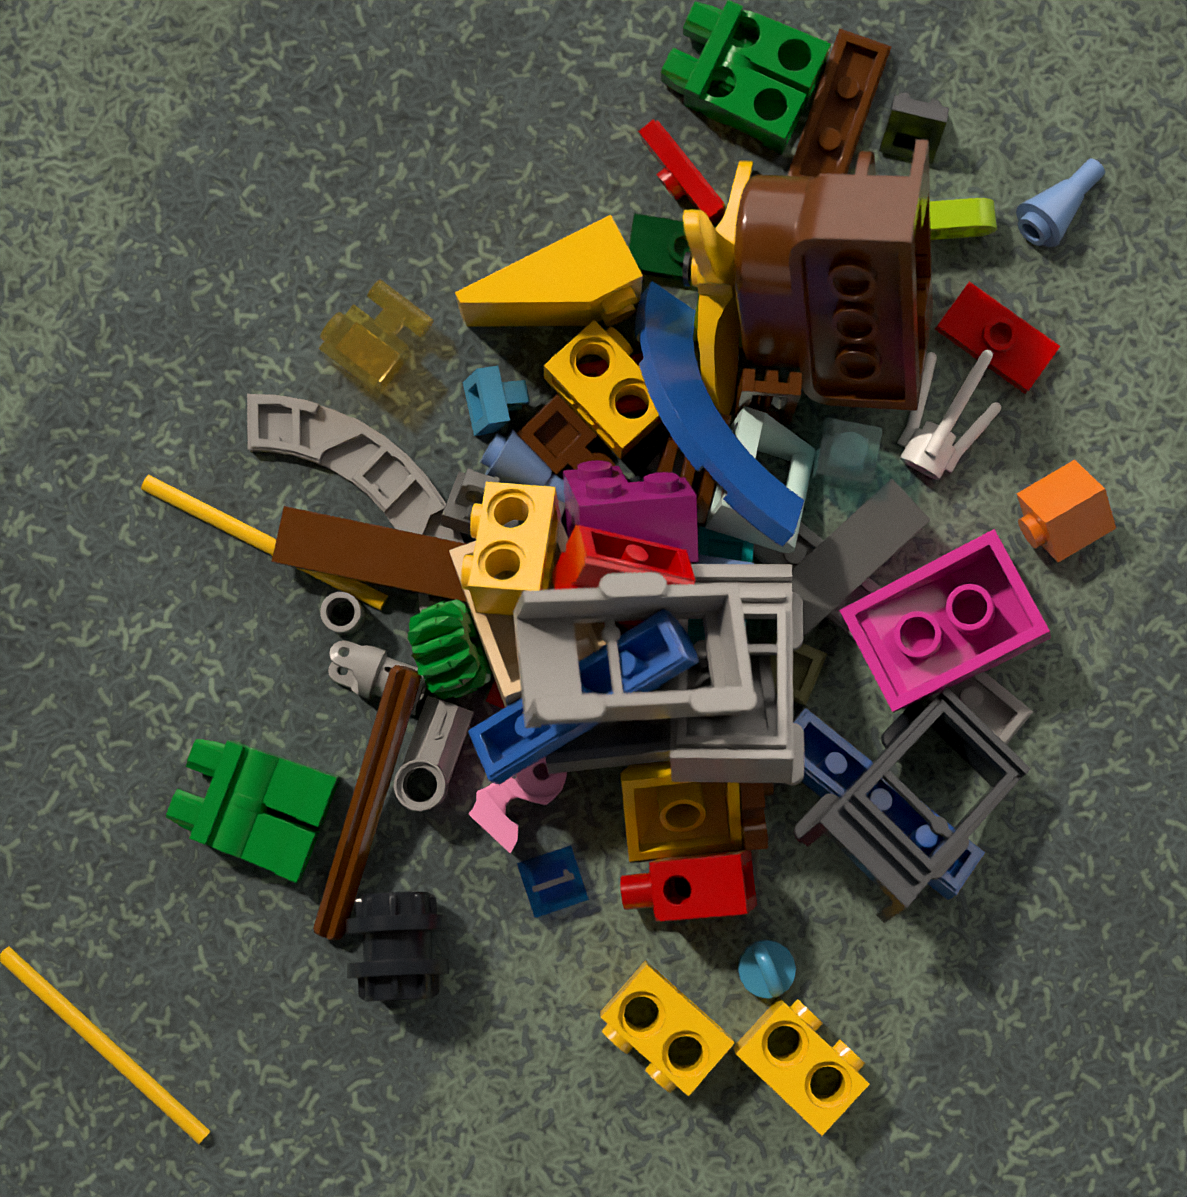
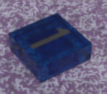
(552, 881)

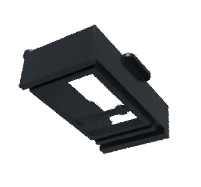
(875, 840)

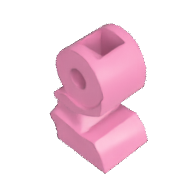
(531, 785)

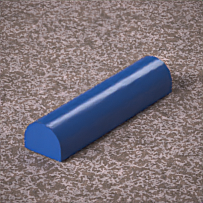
(647, 659)
(832, 767)

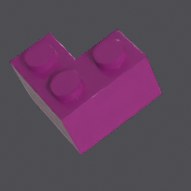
(652, 510)

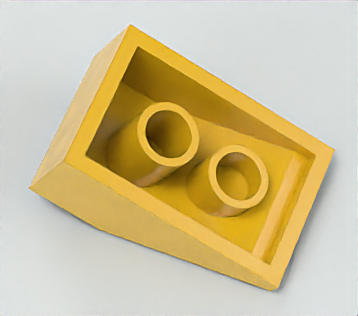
(560, 285)

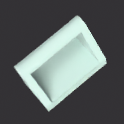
(764, 434)

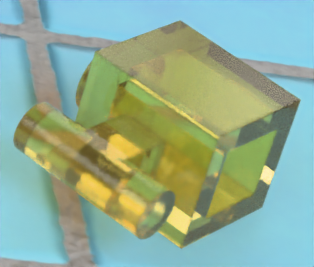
(369, 347)

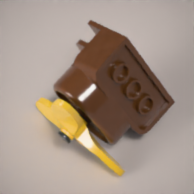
(818, 281)

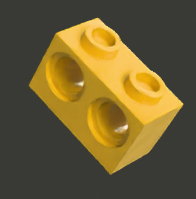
(596, 396)
(521, 549)
(675, 1018)
(791, 1073)

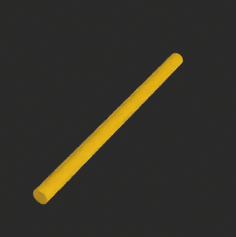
(253, 537)
(104, 1045)

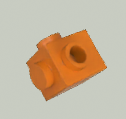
(1065, 511)

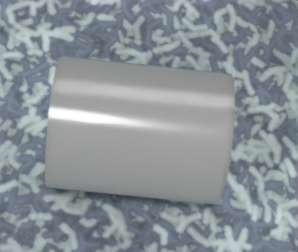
(328, 606)

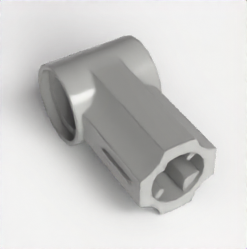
(434, 747)

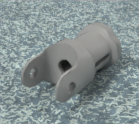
(367, 670)

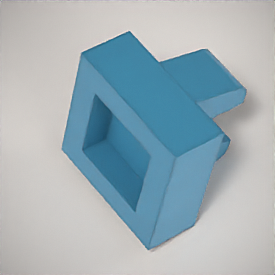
(492, 400)

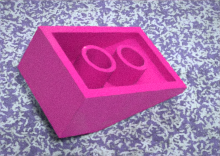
(946, 622)

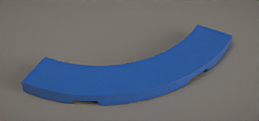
(683, 403)

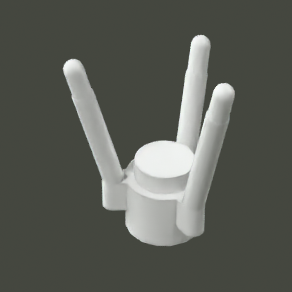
(931, 448)

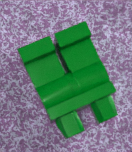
(749, 72)
(237, 802)

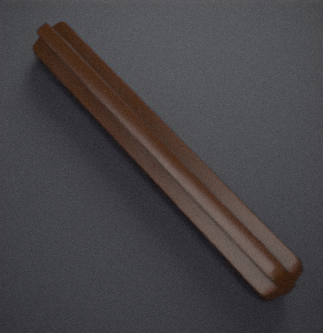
(367, 802)

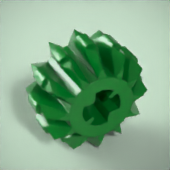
(448, 650)

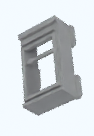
(550, 658)
(748, 759)

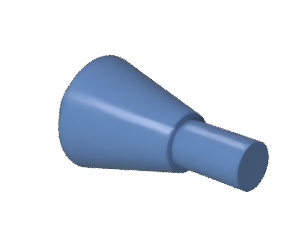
(1049, 214)
(518, 464)

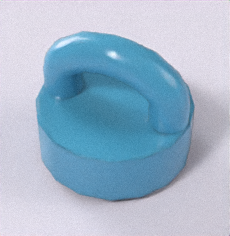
(766, 968)

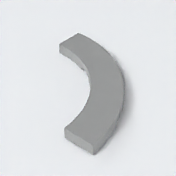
(355, 453)

